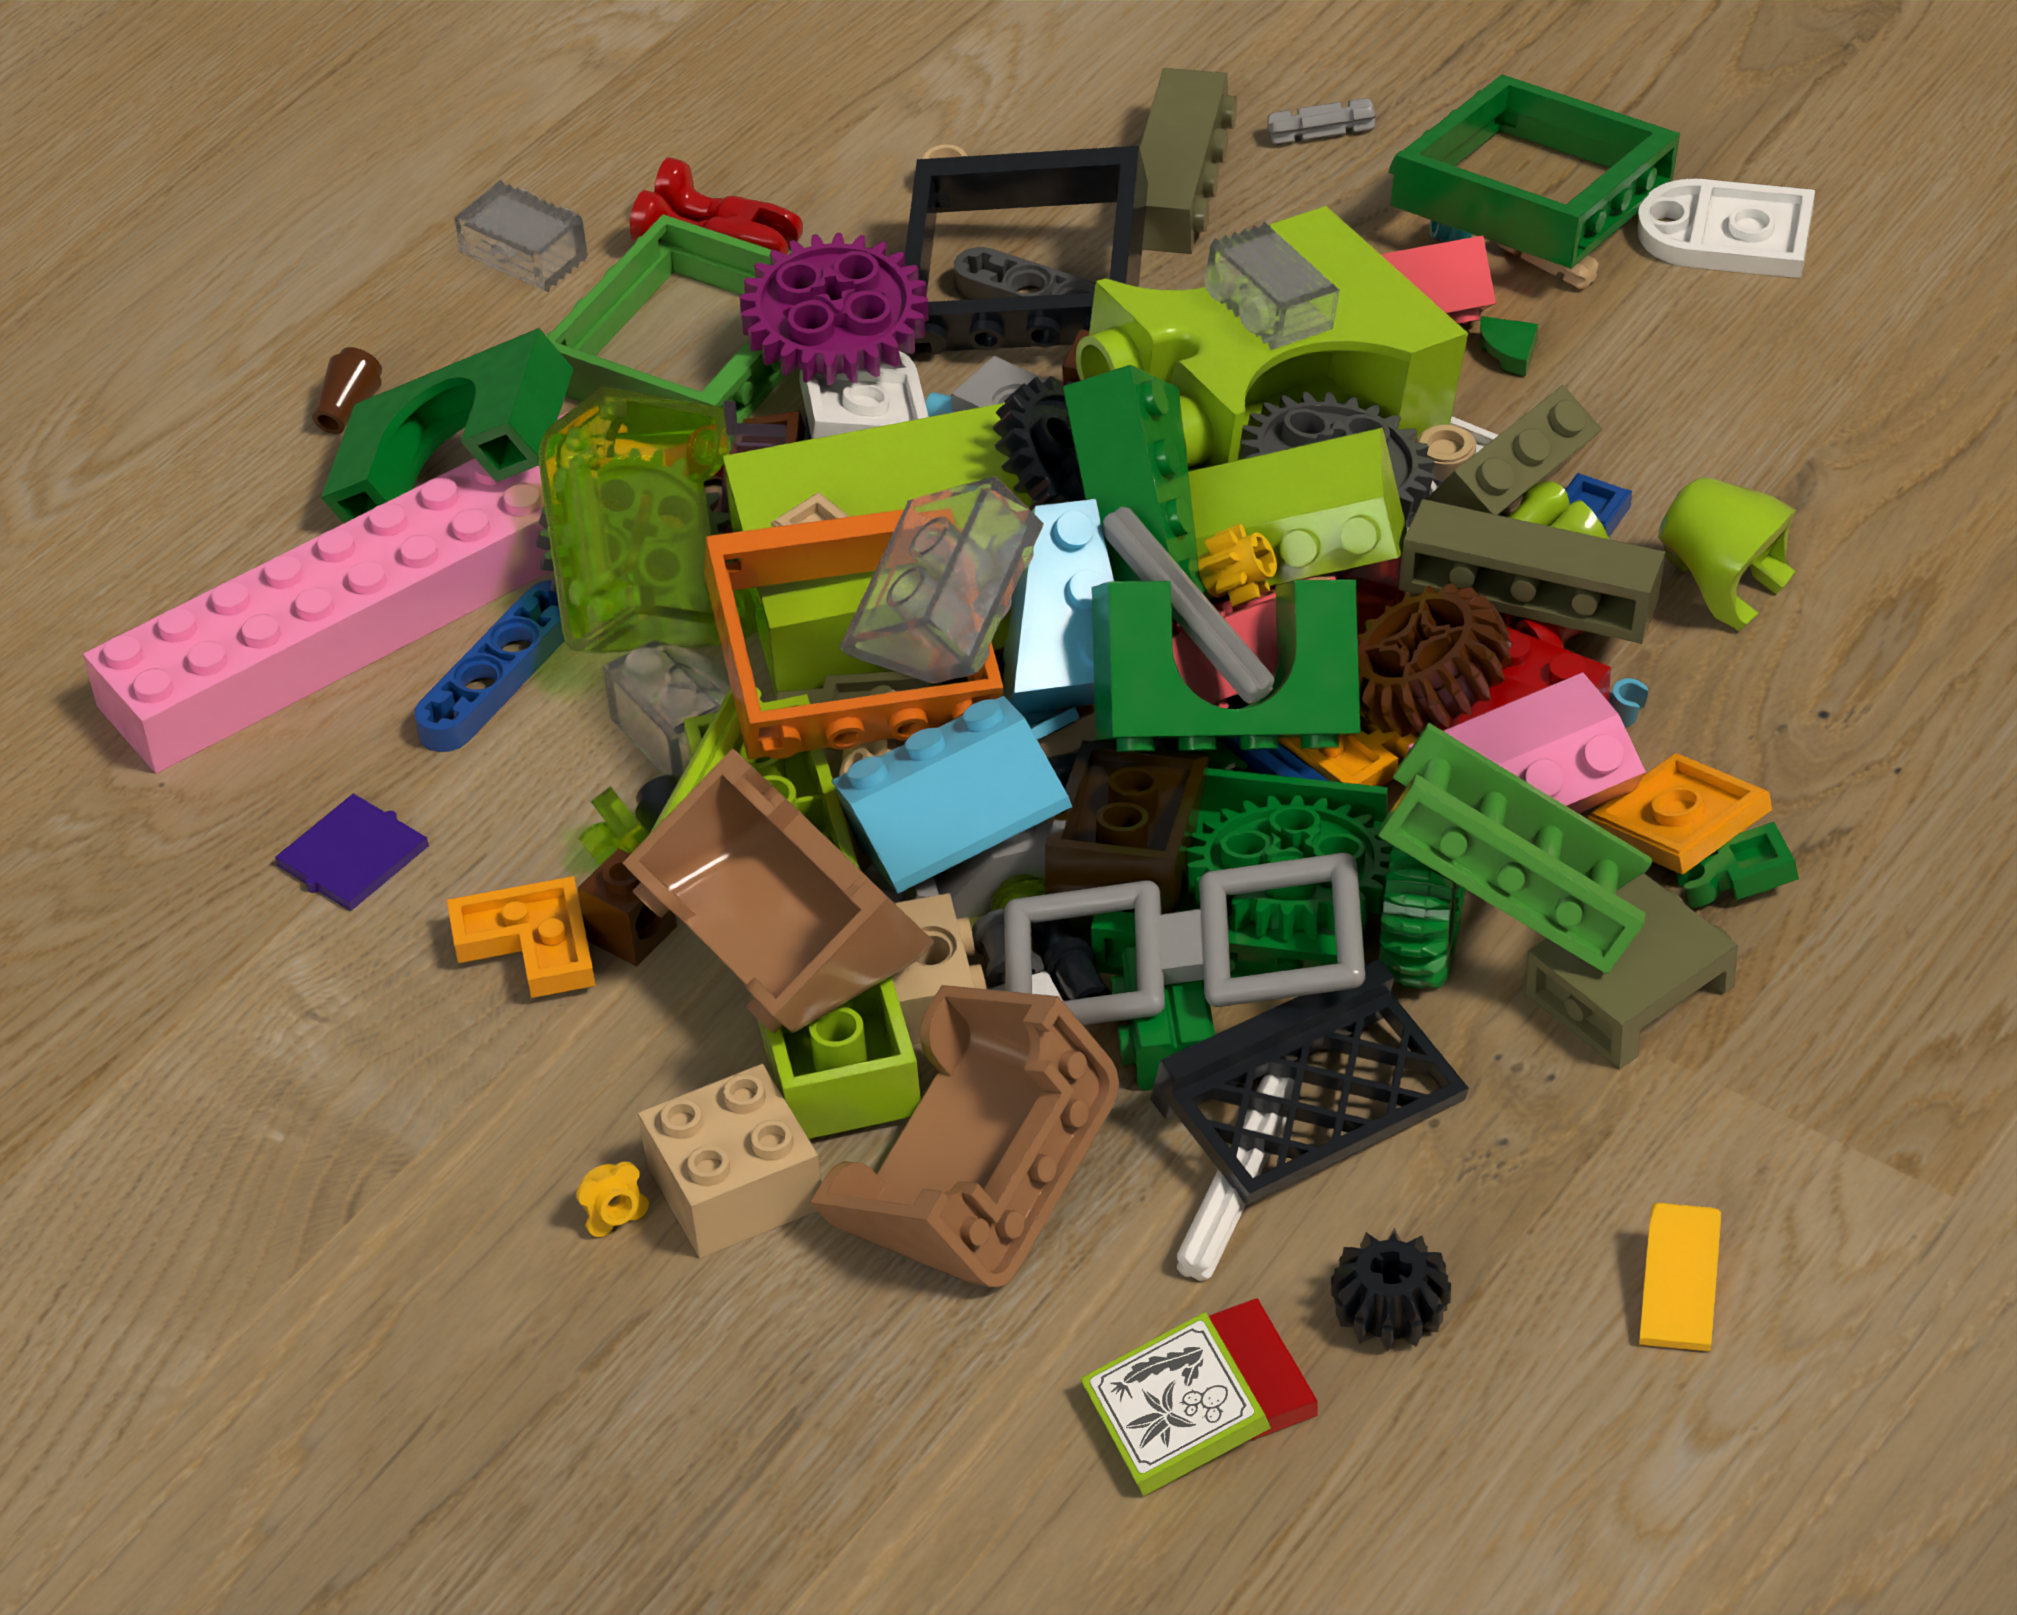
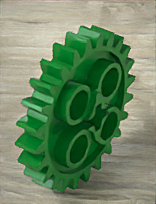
(1286, 834)

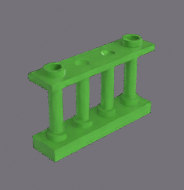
(1516, 848)

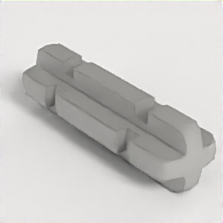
(1321, 121)

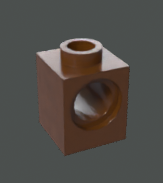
(616, 916)

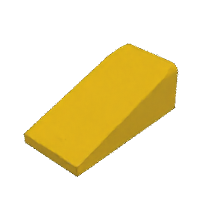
(1680, 1277)

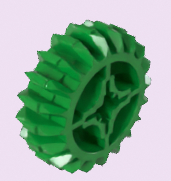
(1419, 922)

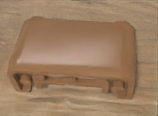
(772, 898)
(989, 1140)

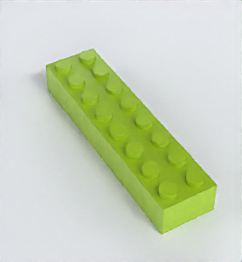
(859, 1058)

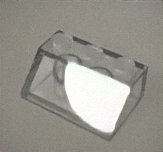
(945, 582)

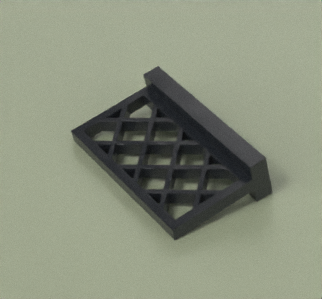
(1270, 1046)

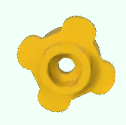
(604, 1184)

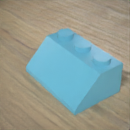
(950, 793)

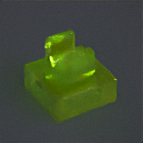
(618, 831)

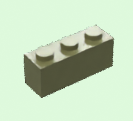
(1520, 456)

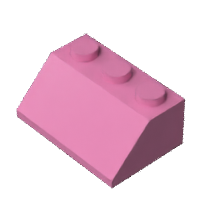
(1560, 742)

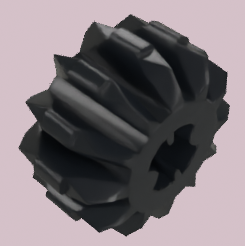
(1390, 1289)

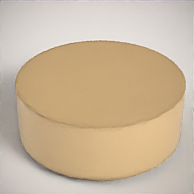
(1449, 448)

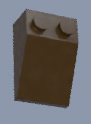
(1127, 821)

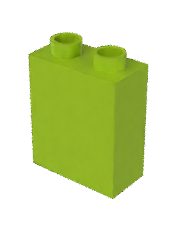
(862, 475)

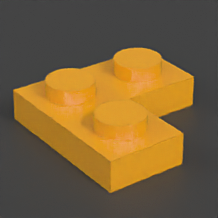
(530, 918)

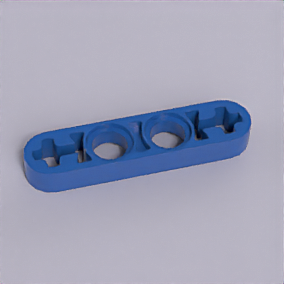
(489, 660)

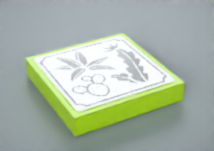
(1175, 1403)

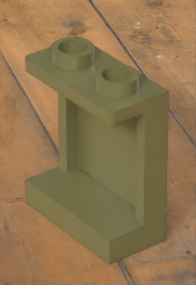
(1659, 969)

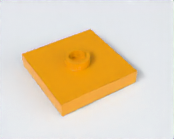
(1683, 812)

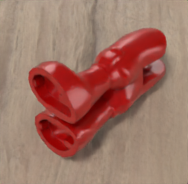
(732, 215)

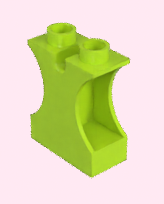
(1384, 345)

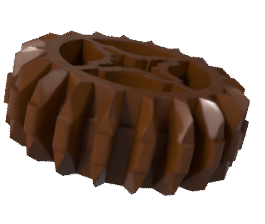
(1430, 659)

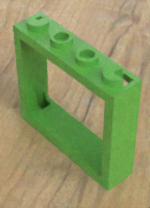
(628, 286)

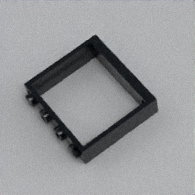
(1024, 182)

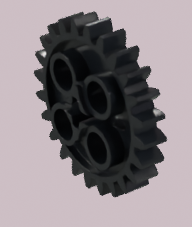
(1040, 443)

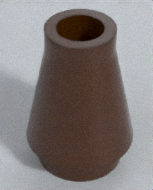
(348, 380)

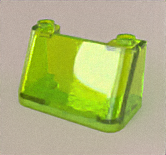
(634, 521)

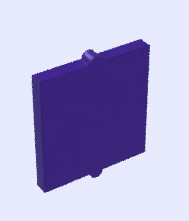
(351, 851)

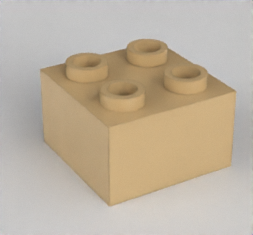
(730, 1160)

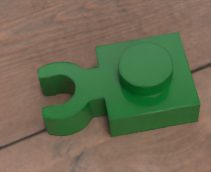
(1746, 865)

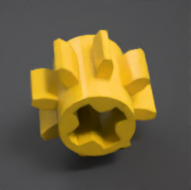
(1237, 565)

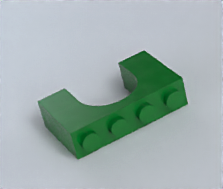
(498, 396)
(1147, 700)

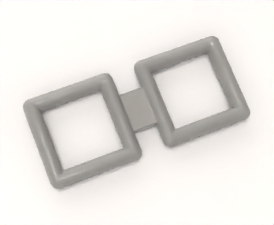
(1195, 942)

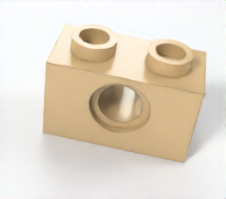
(941, 964)

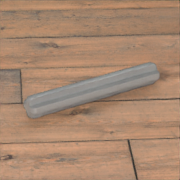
(1189, 606)

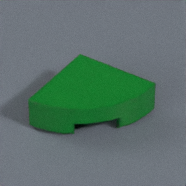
(1509, 342)

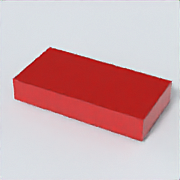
(1266, 1365)

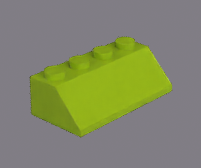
(1314, 503)

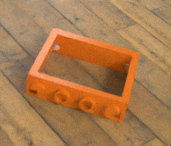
(810, 553)

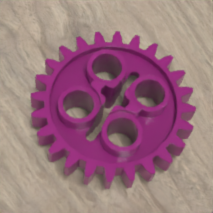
(834, 308)

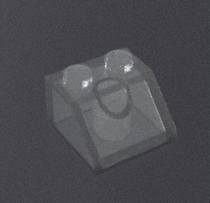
(658, 689)

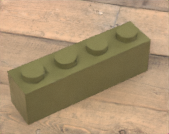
(1180, 155)
(1534, 569)

